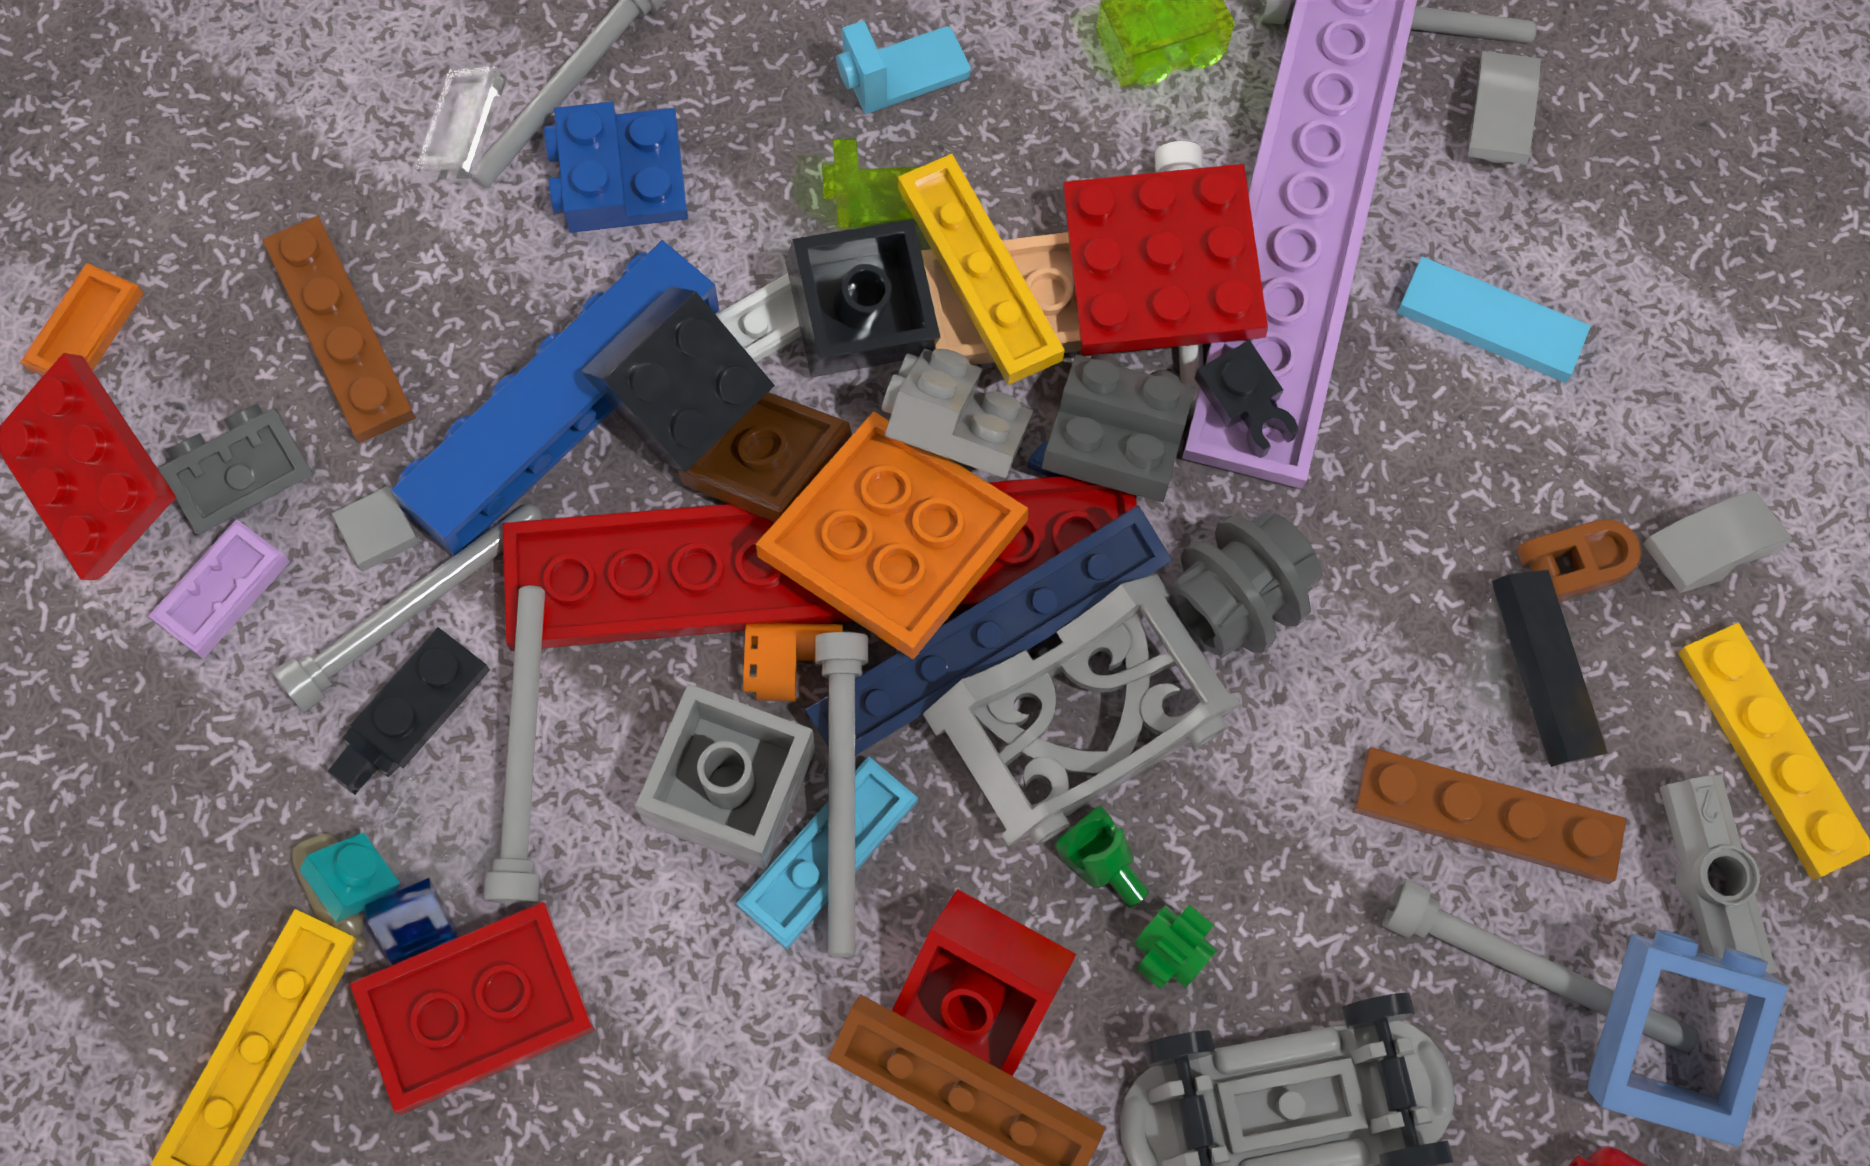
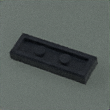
(1549, 667)

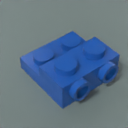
(615, 167)

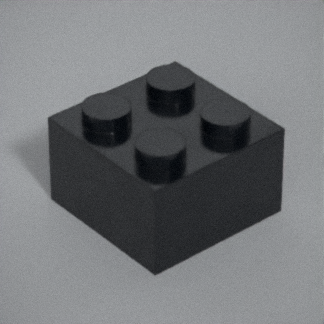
(861, 297)
(678, 377)

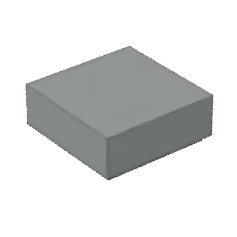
(375, 528)

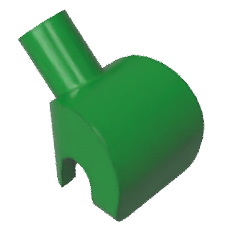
(1102, 856)

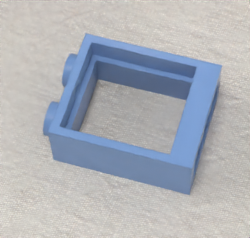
(1707, 1116)

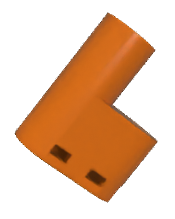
(777, 657)

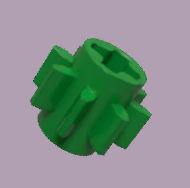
(1175, 946)

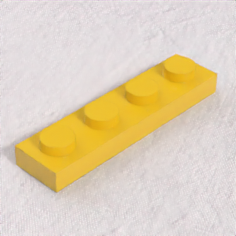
(980, 269)
(1776, 751)
(259, 1046)

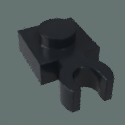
(1244, 389)

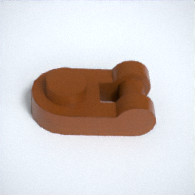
(1599, 551)

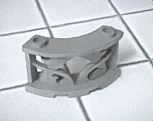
(1107, 627)

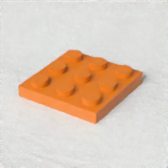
(892, 535)

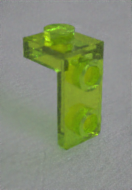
(863, 195)

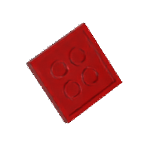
(1164, 260)

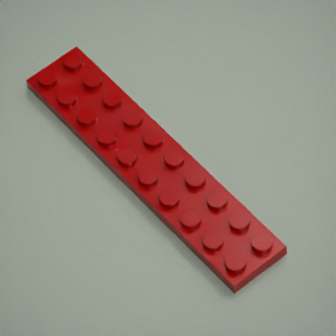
(702, 573)

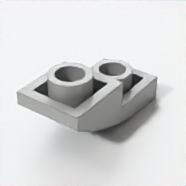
(1504, 108)
(1716, 540)

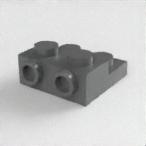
(1119, 426)

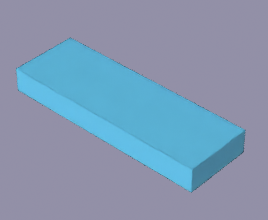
(1494, 319)
(797, 882)

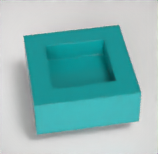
(348, 876)

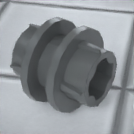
(1245, 583)

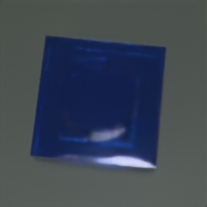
(410, 921)

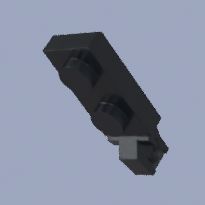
(408, 710)

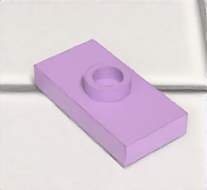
(219, 589)

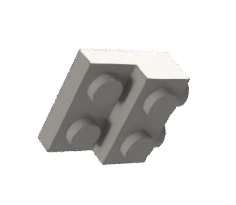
(941, 412)

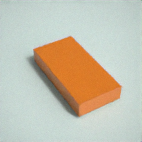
(84, 320)

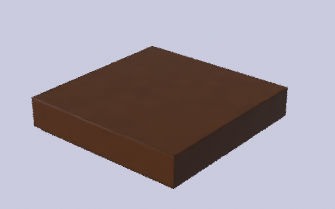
(768, 456)

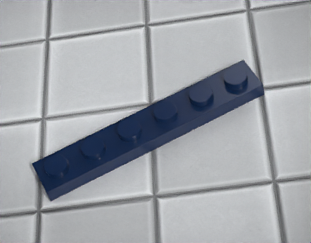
(1001, 626)

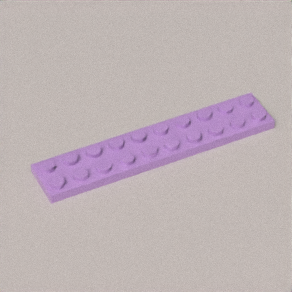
(1310, 216)

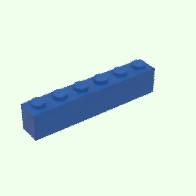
(535, 413)

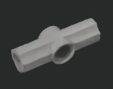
(1706, 835)

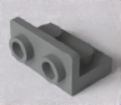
(234, 469)

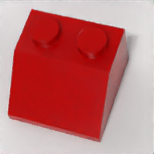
(983, 981)

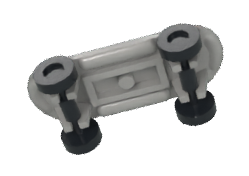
(1295, 1099)

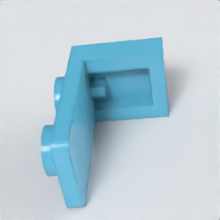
(901, 69)

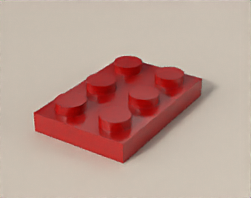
(83, 467)
(471, 1008)

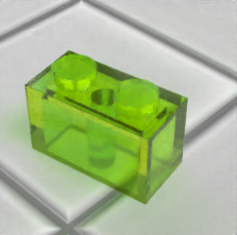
(1160, 36)

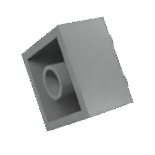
(726, 776)

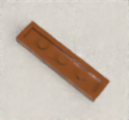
(338, 329)
(1490, 815)
(962, 1089)

